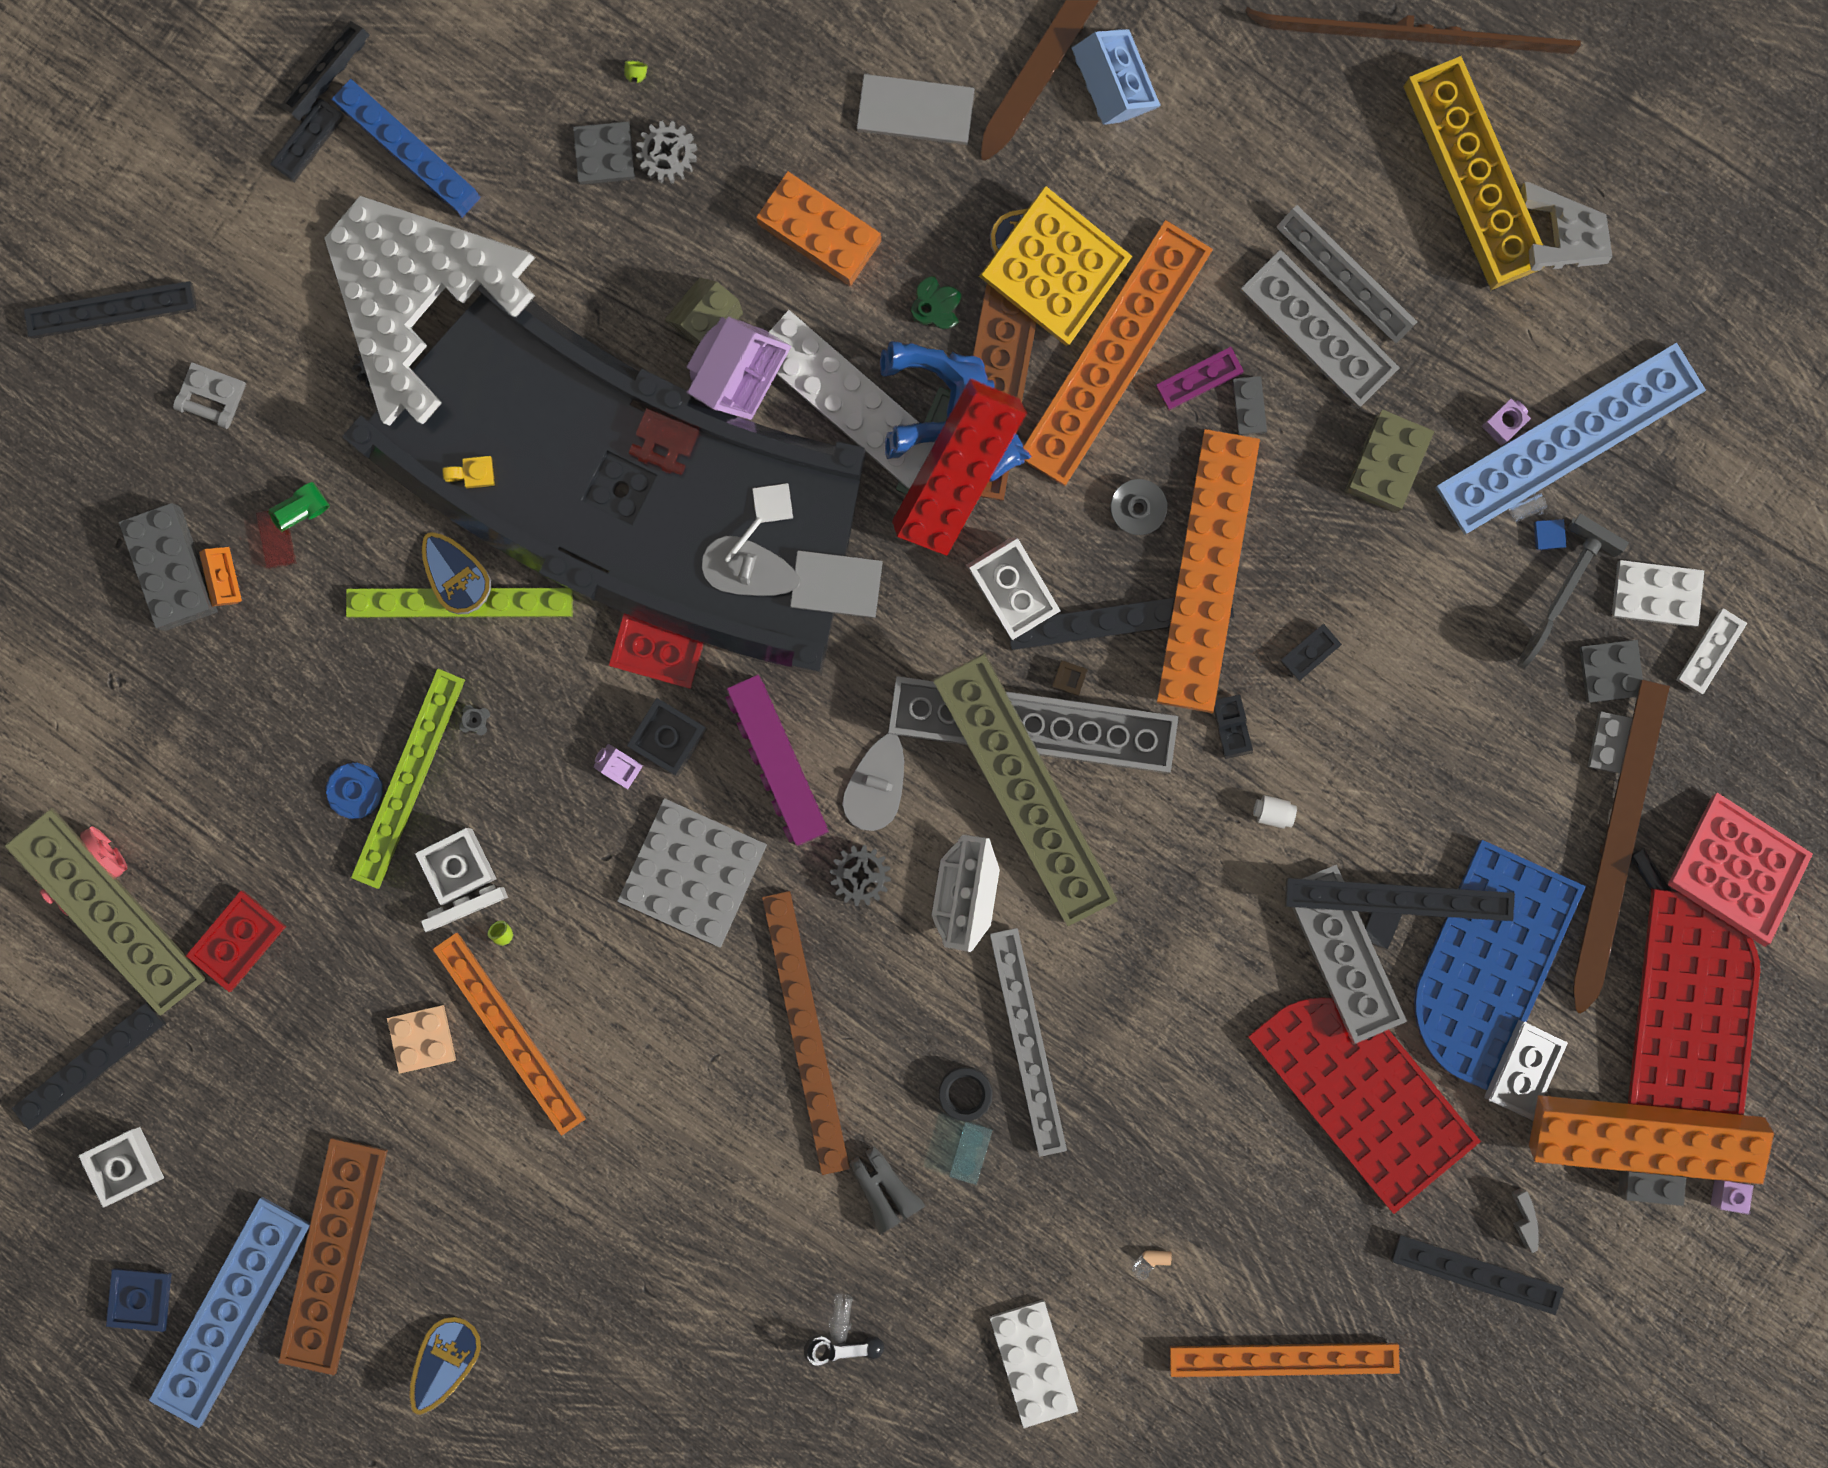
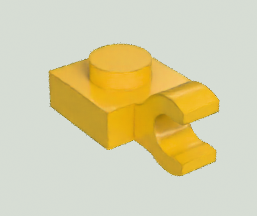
(475, 472)

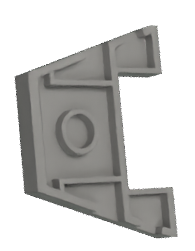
(1578, 231)

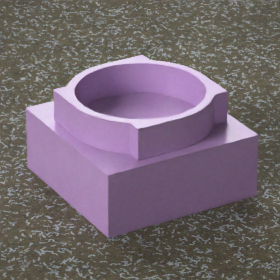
(735, 366)

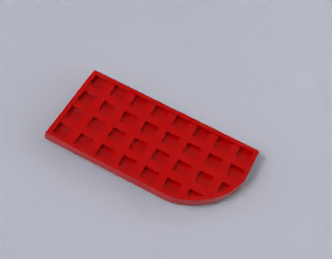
(1694, 1010)
(1366, 1098)

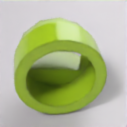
(635, 69)
(500, 933)

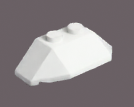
(965, 892)

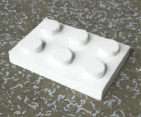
(1657, 593)

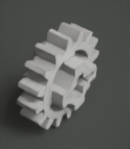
(674, 145)

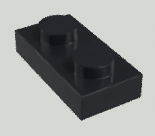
(1310, 652)

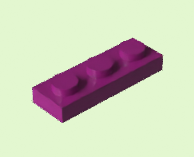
(1199, 378)

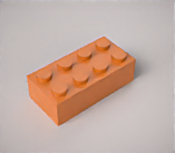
(819, 228)

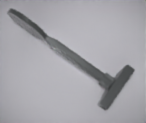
(1595, 538)

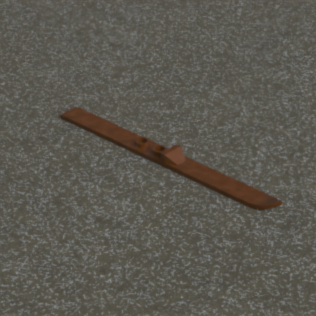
(1422, 33)
(1035, 75)
(1619, 843)

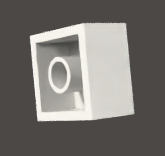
(455, 866)
(121, 1167)

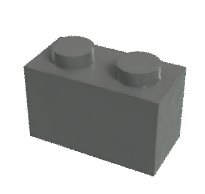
(1652, 1188)

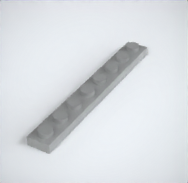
(1028, 1042)

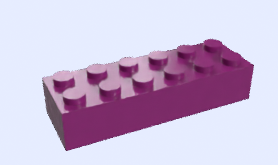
(778, 761)

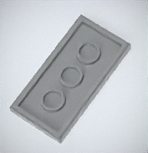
(915, 109)

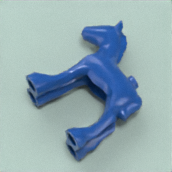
(956, 374)

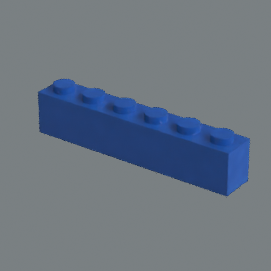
(406, 148)

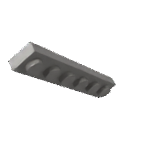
(1346, 274)

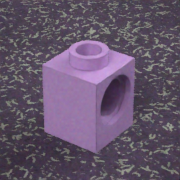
(1498, 430)
(1732, 1196)

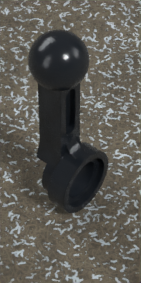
(871, 1347)

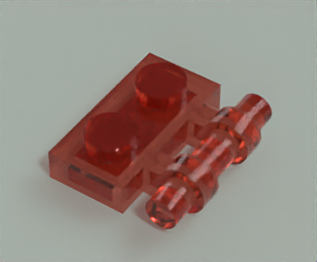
(667, 433)

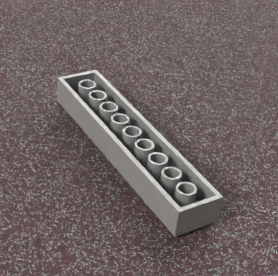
(1055, 726)

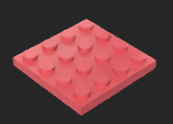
(1740, 869)

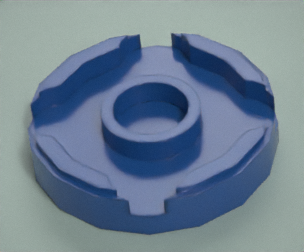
(354, 790)

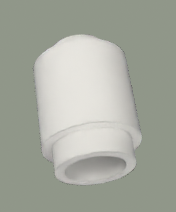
(1275, 812)

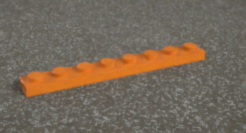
(509, 1034)
(1284, 1359)

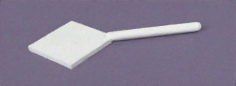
(771, 504)

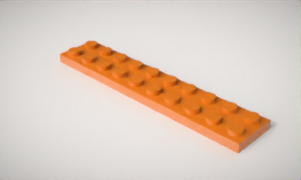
(1115, 352)
(1208, 571)

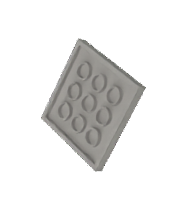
(692, 873)

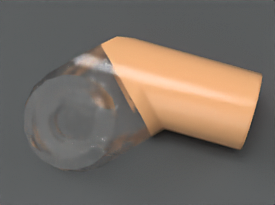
(1147, 1262)

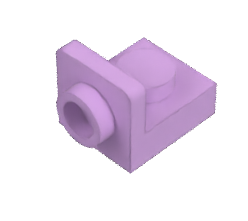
(617, 766)

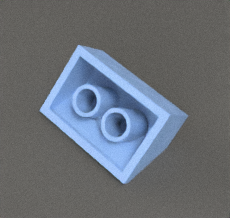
(1115, 76)

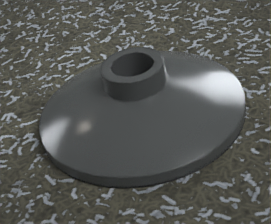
(1139, 492)

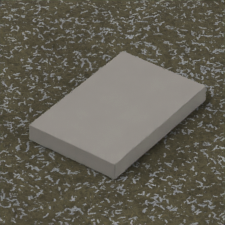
(837, 584)
(1525, 1069)

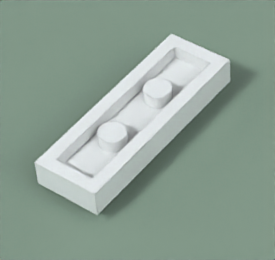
(1711, 651)
(463, 907)

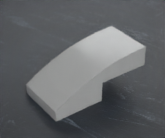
(1526, 1227)

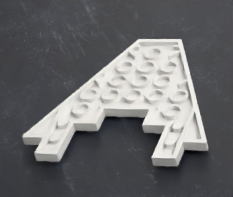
(390, 274)

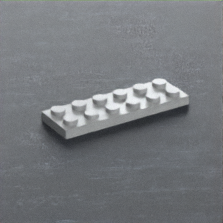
(1319, 328)
(1350, 967)

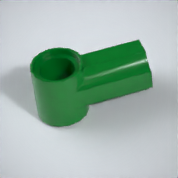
(305, 503)

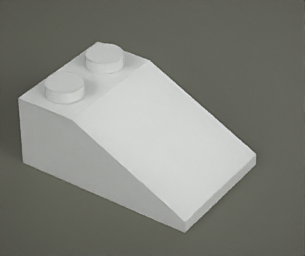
(1013, 587)

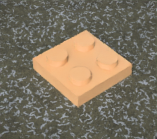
(421, 1039)

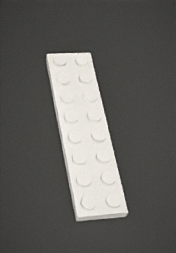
(846, 397)

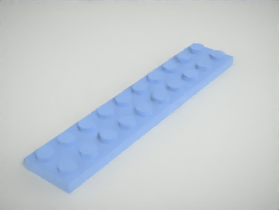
(1570, 438)

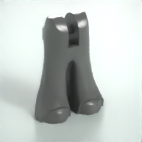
(904, 1198)

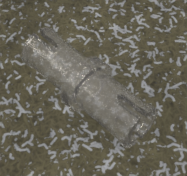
(840, 1322)

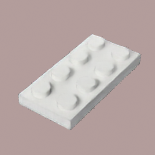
(1033, 1363)

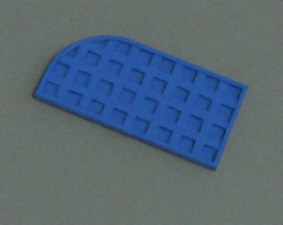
(1491, 971)

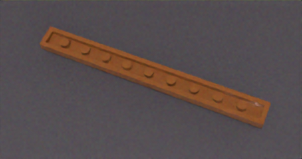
(806, 1033)

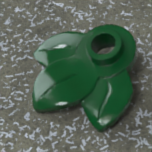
(938, 301)

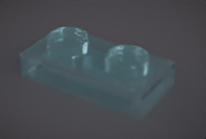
(970, 1153)

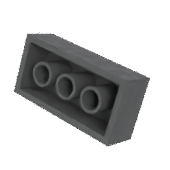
(167, 566)

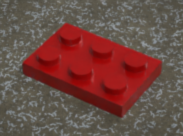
(655, 652)
(236, 941)

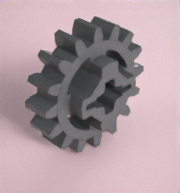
(874, 877)

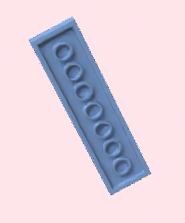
(230, 1312)

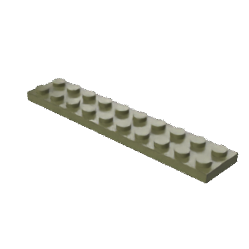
(1025, 789)

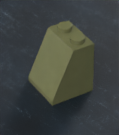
(702, 310)

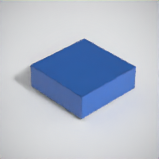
(1550, 534)

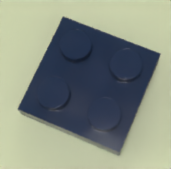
(138, 1299)

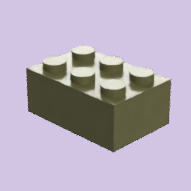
(1389, 461)

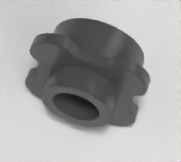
(470, 713)

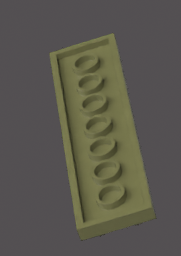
(105, 911)

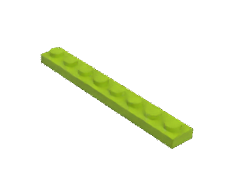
(424, 603)
(408, 778)

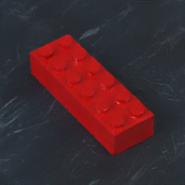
(958, 467)

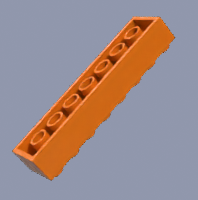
(1650, 1139)

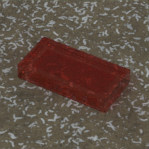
(276, 544)

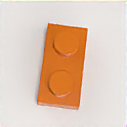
(220, 576)

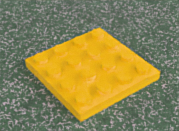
(1055, 266)

